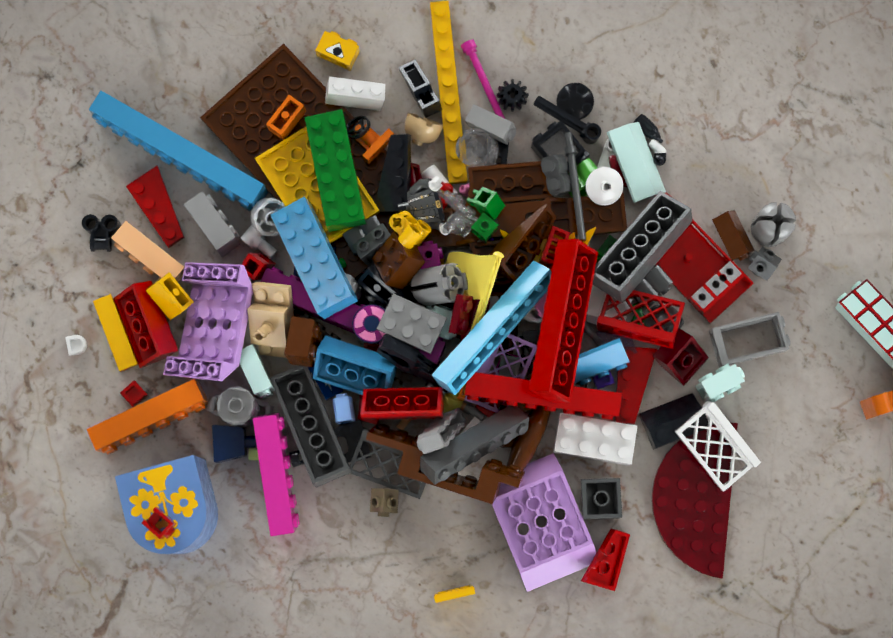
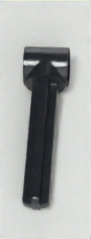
(569, 120)

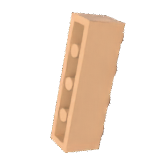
(146, 252)

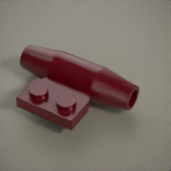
(463, 314)

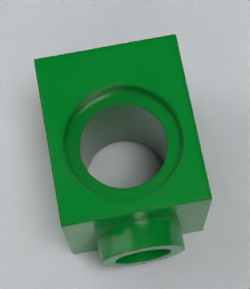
(484, 228)

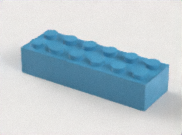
(314, 258)

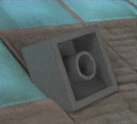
(601, 498)

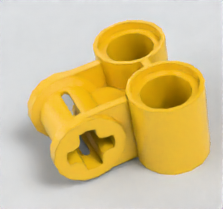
(409, 230)

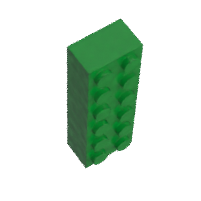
(335, 170)

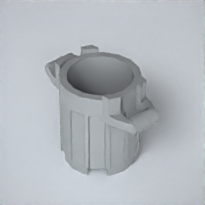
(237, 406)

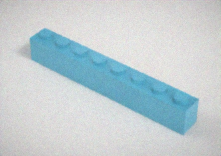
(493, 328)

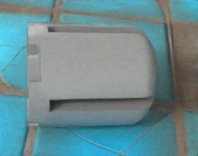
(773, 224)
(442, 276)

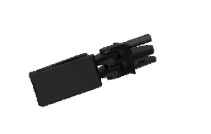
(408, 359)

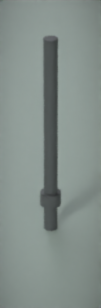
(570, 152)

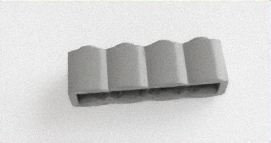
(441, 431)

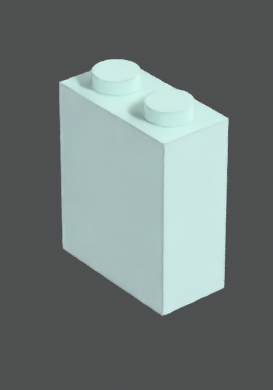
(256, 372)

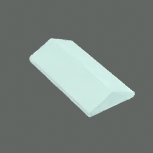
(636, 161)

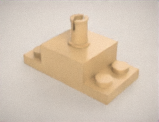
(270, 317)

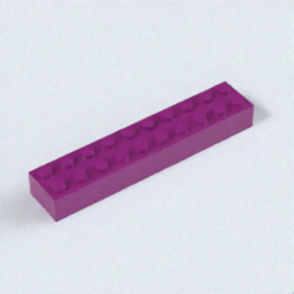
(341, 319)

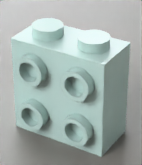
(725, 380)

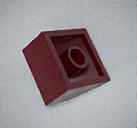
(683, 359)

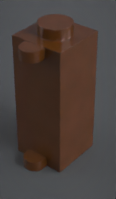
(733, 235)

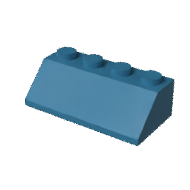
(600, 361)
(352, 366)

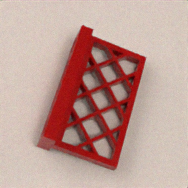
(641, 332)

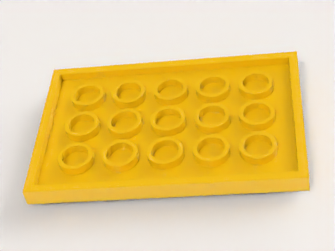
(293, 176)

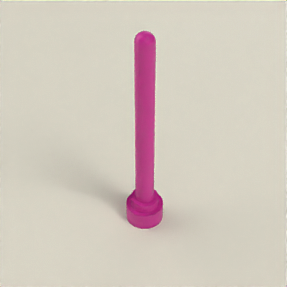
(469, 47)

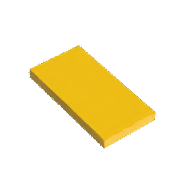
(454, 593)

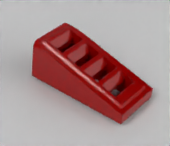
(548, 246)

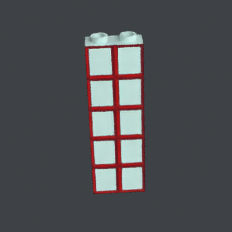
(870, 316)

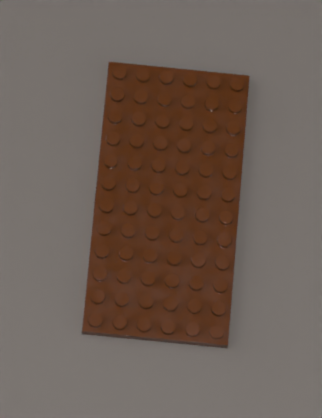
(242, 118)

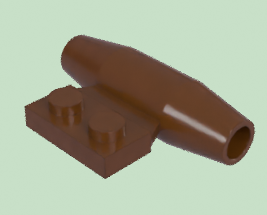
(524, 446)

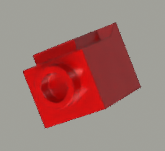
(154, 519)

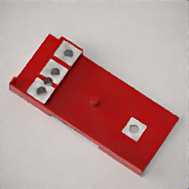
(696, 265)

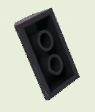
(665, 419)

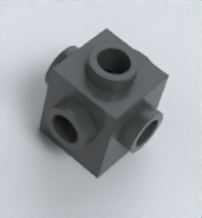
(764, 263)

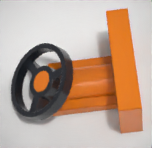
(368, 138)

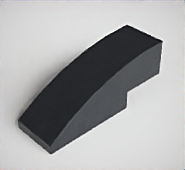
(420, 88)

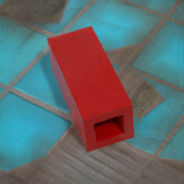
(256, 265)

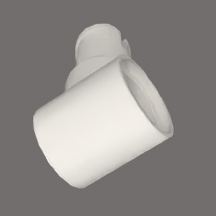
(256, 240)

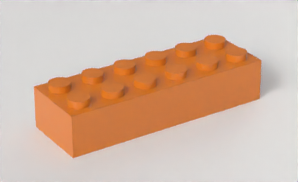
(148, 416)

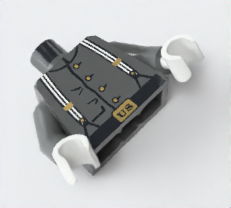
(426, 204)

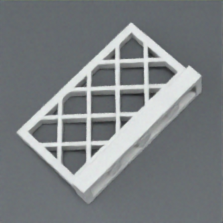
(731, 436)

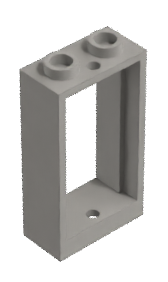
(719, 347)

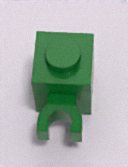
(487, 202)

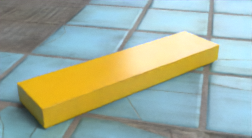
(115, 332)

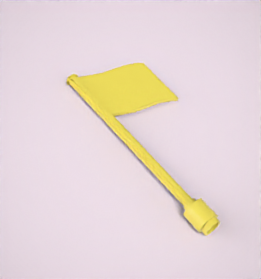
(481, 275)

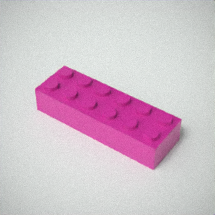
(275, 474)

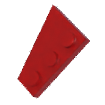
(608, 561)

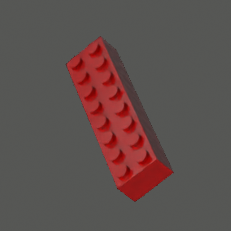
(563, 320)

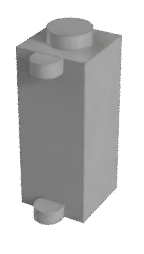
(494, 125)

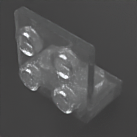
(462, 219)

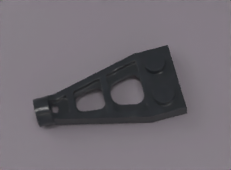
(351, 432)

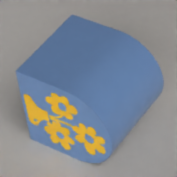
(182, 492)

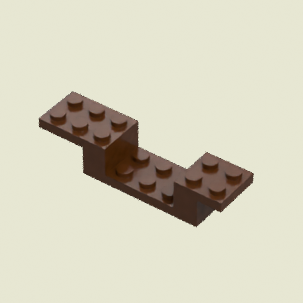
(485, 489)

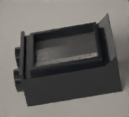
(554, 143)

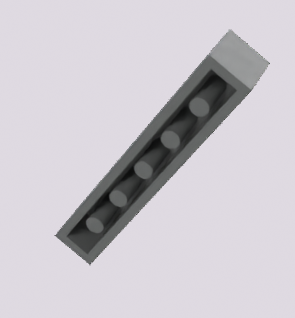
(474, 444)

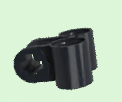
(100, 234)

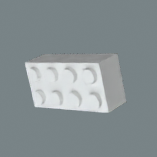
(595, 439)

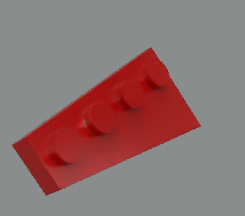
(154, 201)
(632, 383)

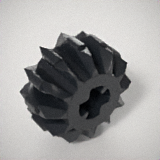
(520, 95)

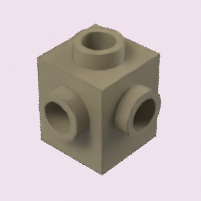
(384, 501)

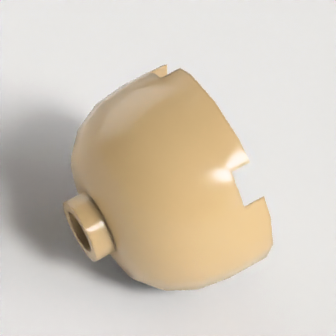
(422, 129)

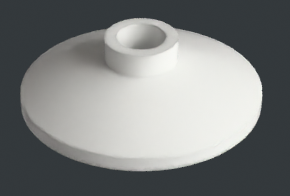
(595, 186)

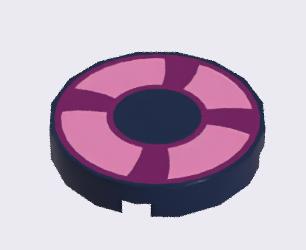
(366, 323)

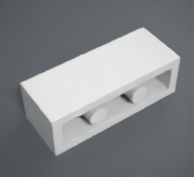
(355, 93)

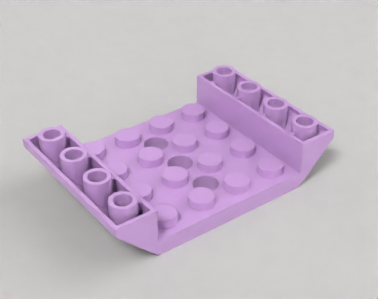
(217, 294)
(553, 549)

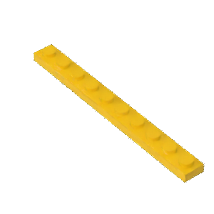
(448, 89)

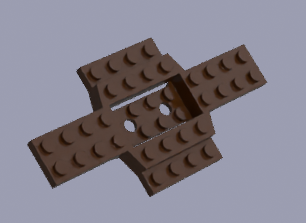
(524, 192)

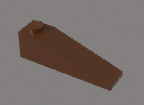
(524, 243)

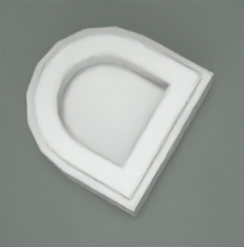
(76, 345)

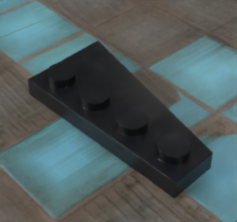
(396, 174)

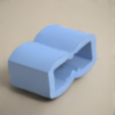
(343, 409)

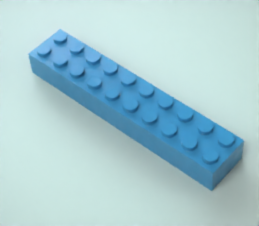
(177, 150)

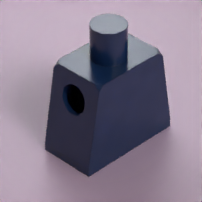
(230, 443)

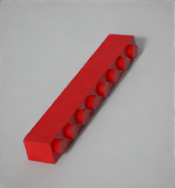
(517, 391)

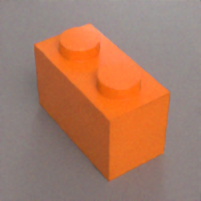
(286, 117)

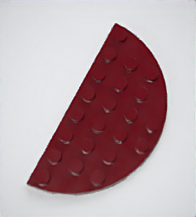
(691, 507)

